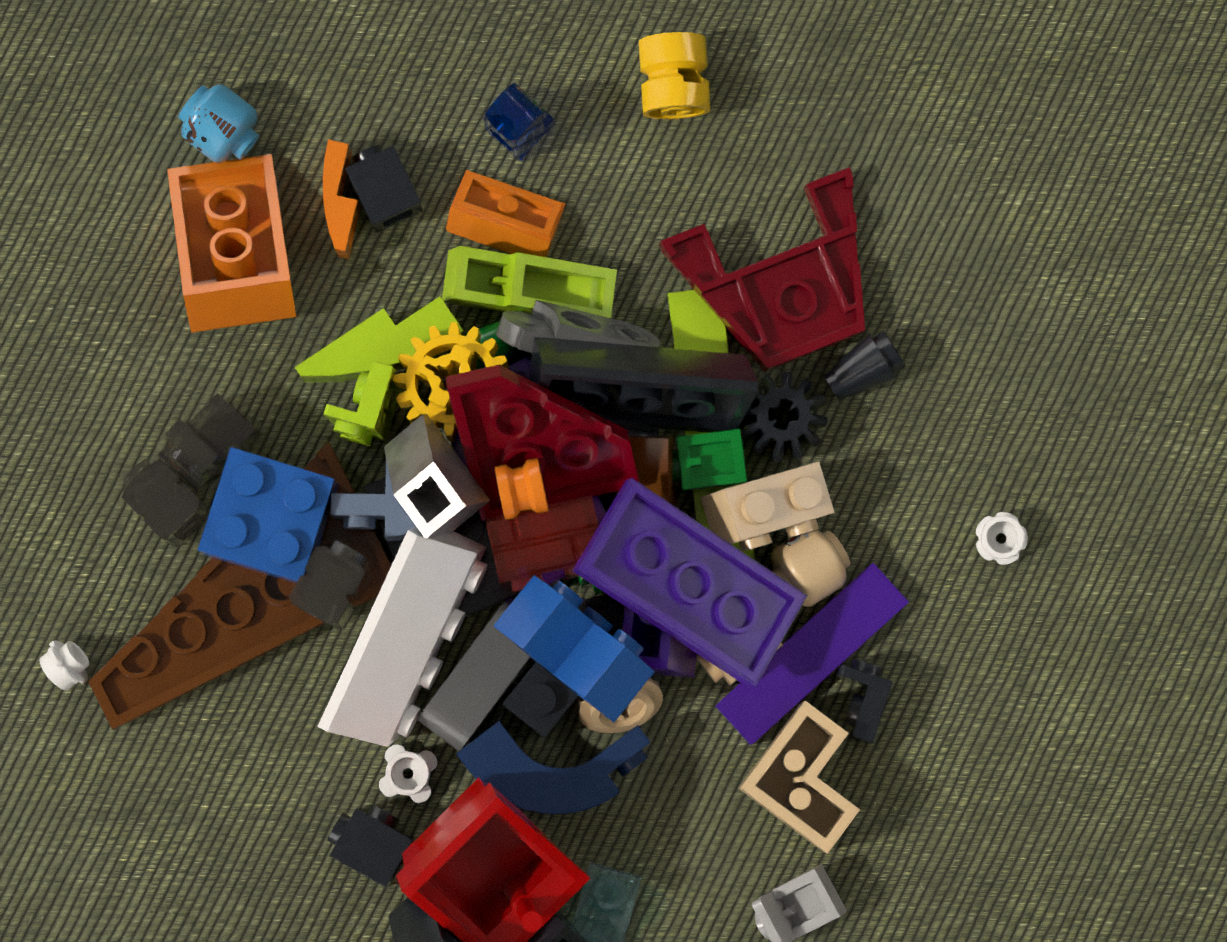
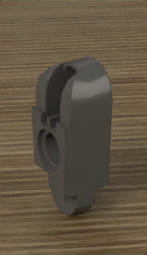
(566, 323)

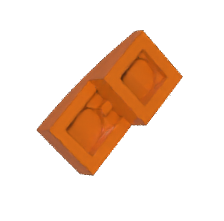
(340, 211)

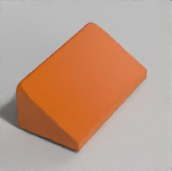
(504, 216)

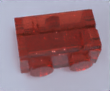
(542, 541)

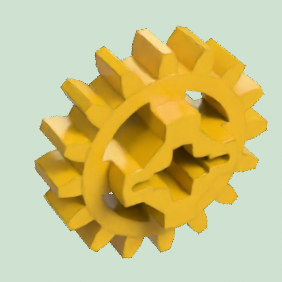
(432, 371)

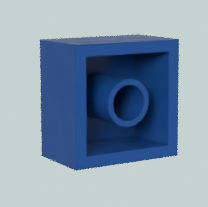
(267, 515)

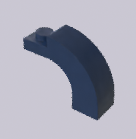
(546, 789)

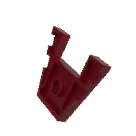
(794, 298)

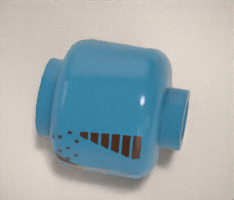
(219, 123)

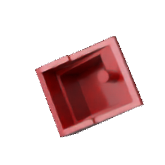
(488, 870)

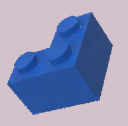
(576, 646)

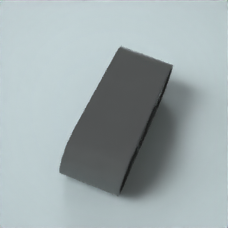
(475, 685)

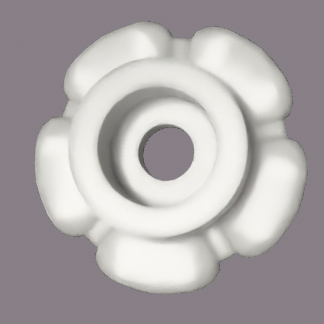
(1015, 536)
(65, 664)

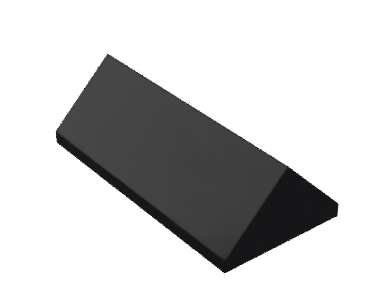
(647, 383)

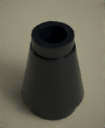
(865, 366)

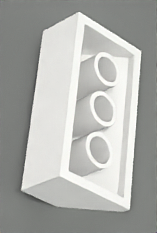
(404, 636)

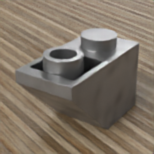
(431, 479)

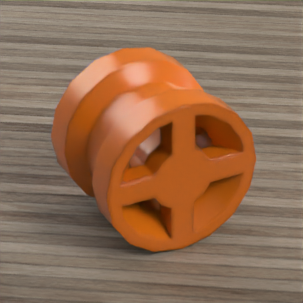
(521, 489)

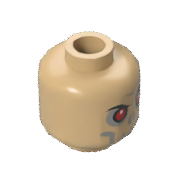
(812, 564)

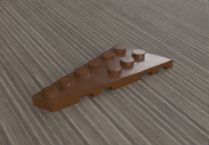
(222, 622)

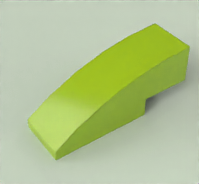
(519, 279)
(376, 341)

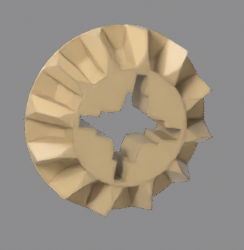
(639, 711)

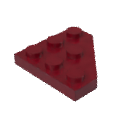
(516, 420)

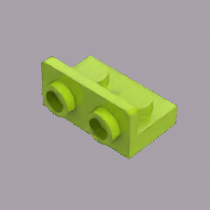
(377, 406)

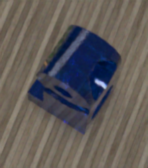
(517, 121)

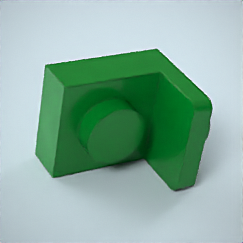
(709, 460)

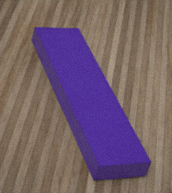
(813, 653)

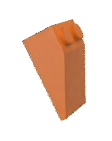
(231, 243)

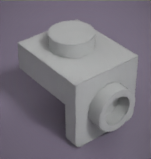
(798, 906)

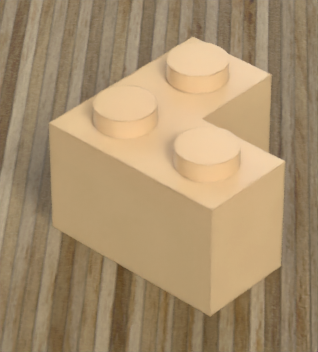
(787, 779)

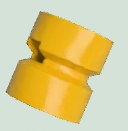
(674, 77)

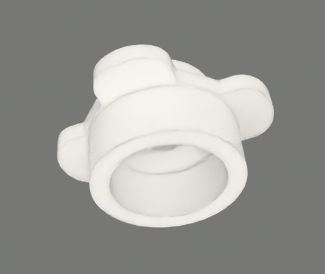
(419, 763)

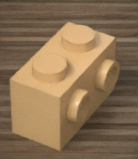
(767, 505)

